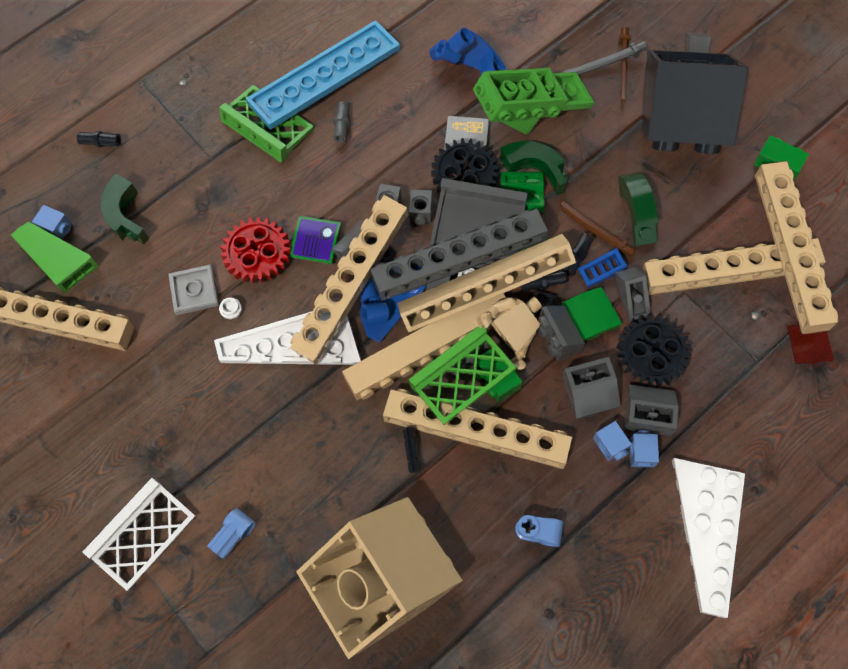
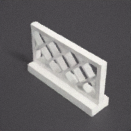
(121, 524)

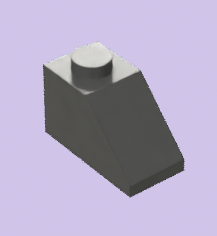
(633, 293)

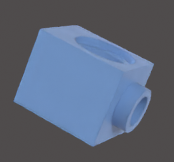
(52, 221)
(612, 442)
(644, 449)

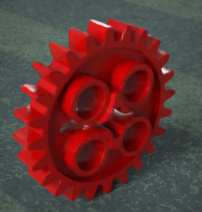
(263, 264)

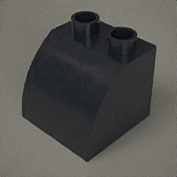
(692, 99)

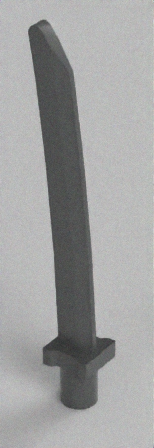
(632, 50)

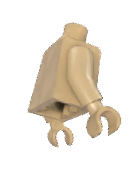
(514, 324)

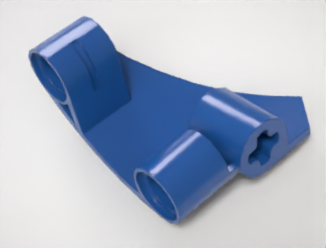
(467, 49)
(379, 315)

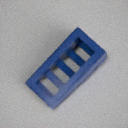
(614, 254)

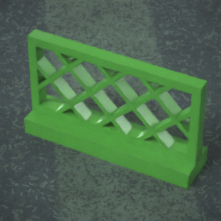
(255, 130)
(448, 360)

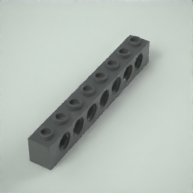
(472, 256)

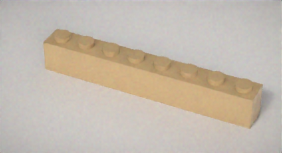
(486, 282)
(413, 351)

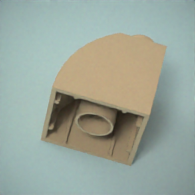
(377, 575)

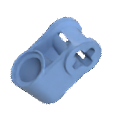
(545, 530)

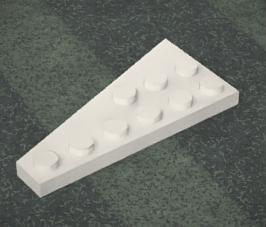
(272, 344)
(711, 523)

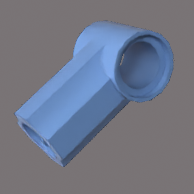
(235, 528)

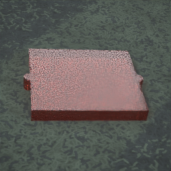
(809, 347)

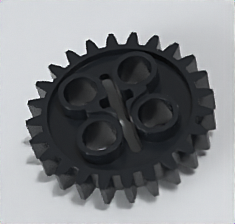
(448, 164)
(642, 365)

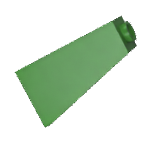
(57, 258)

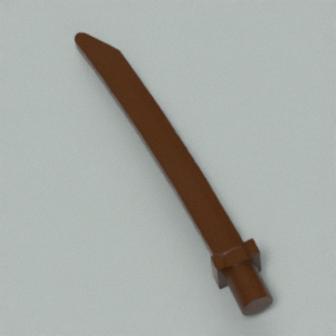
(624, 40)
(598, 231)

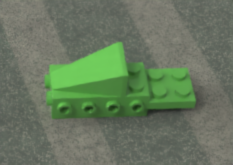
(529, 94)

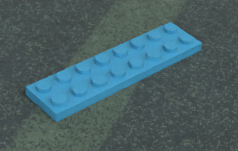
(322, 74)

